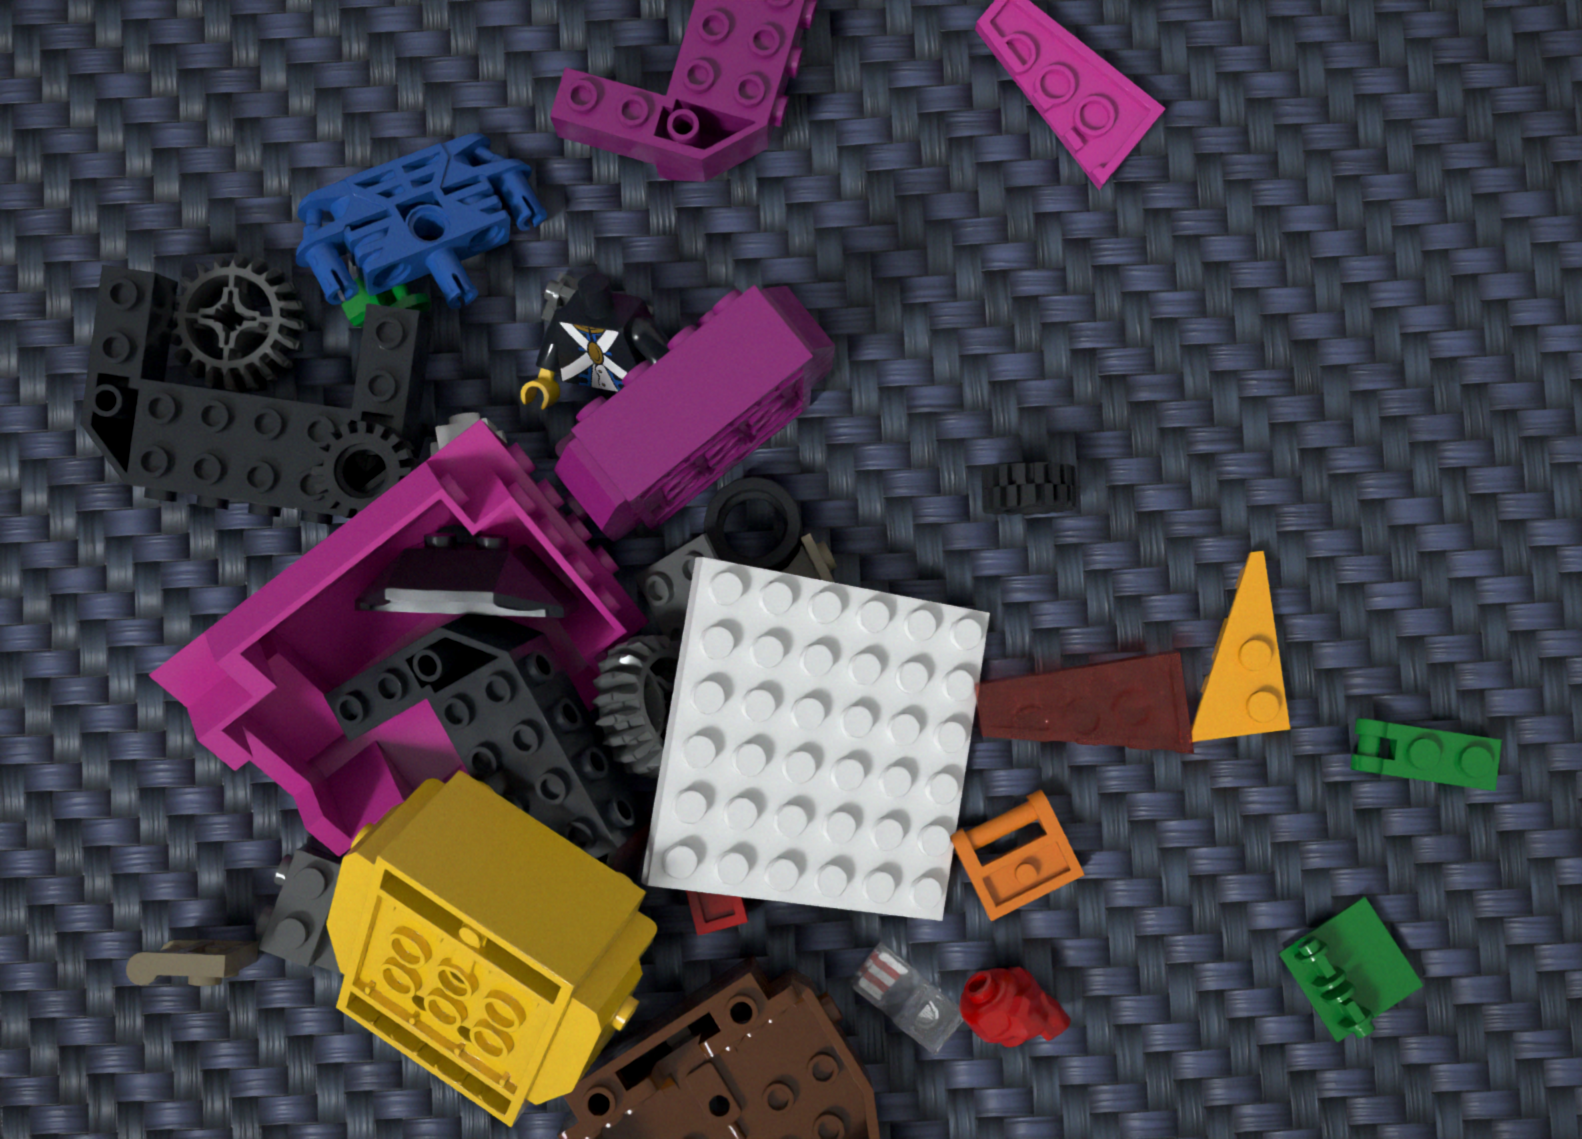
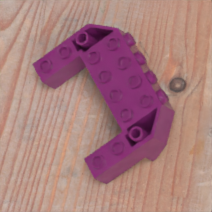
(719, 98)

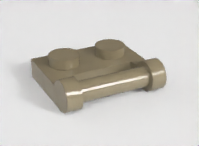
(199, 959)

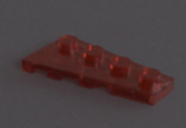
(1109, 702)

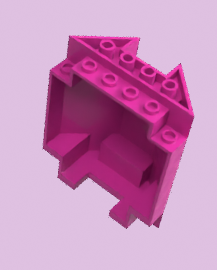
(264, 667)

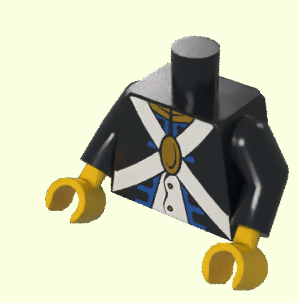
(595, 341)

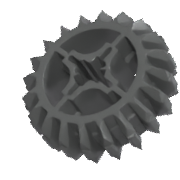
(235, 283)
(637, 700)

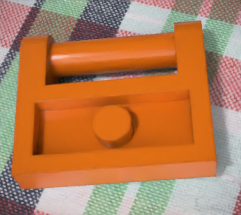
(1025, 870)

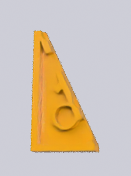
(1246, 680)

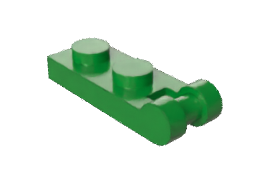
(1427, 754)

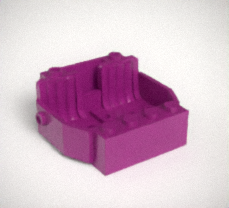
(693, 411)

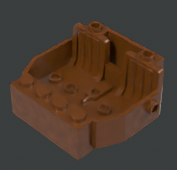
(774, 1061)

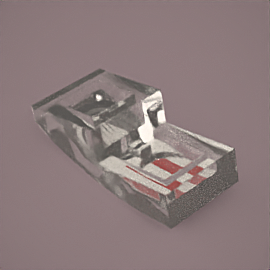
(907, 998)

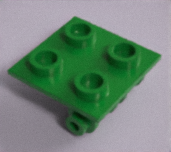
(1350, 970)

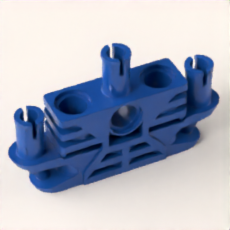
(387, 209)

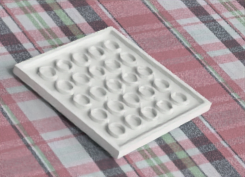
(815, 743)

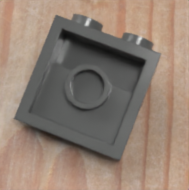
(298, 921)

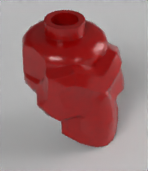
(1010, 1007)

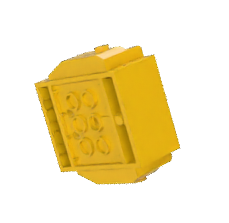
(485, 945)

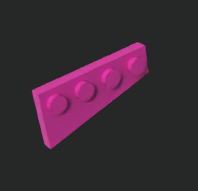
(1074, 89)

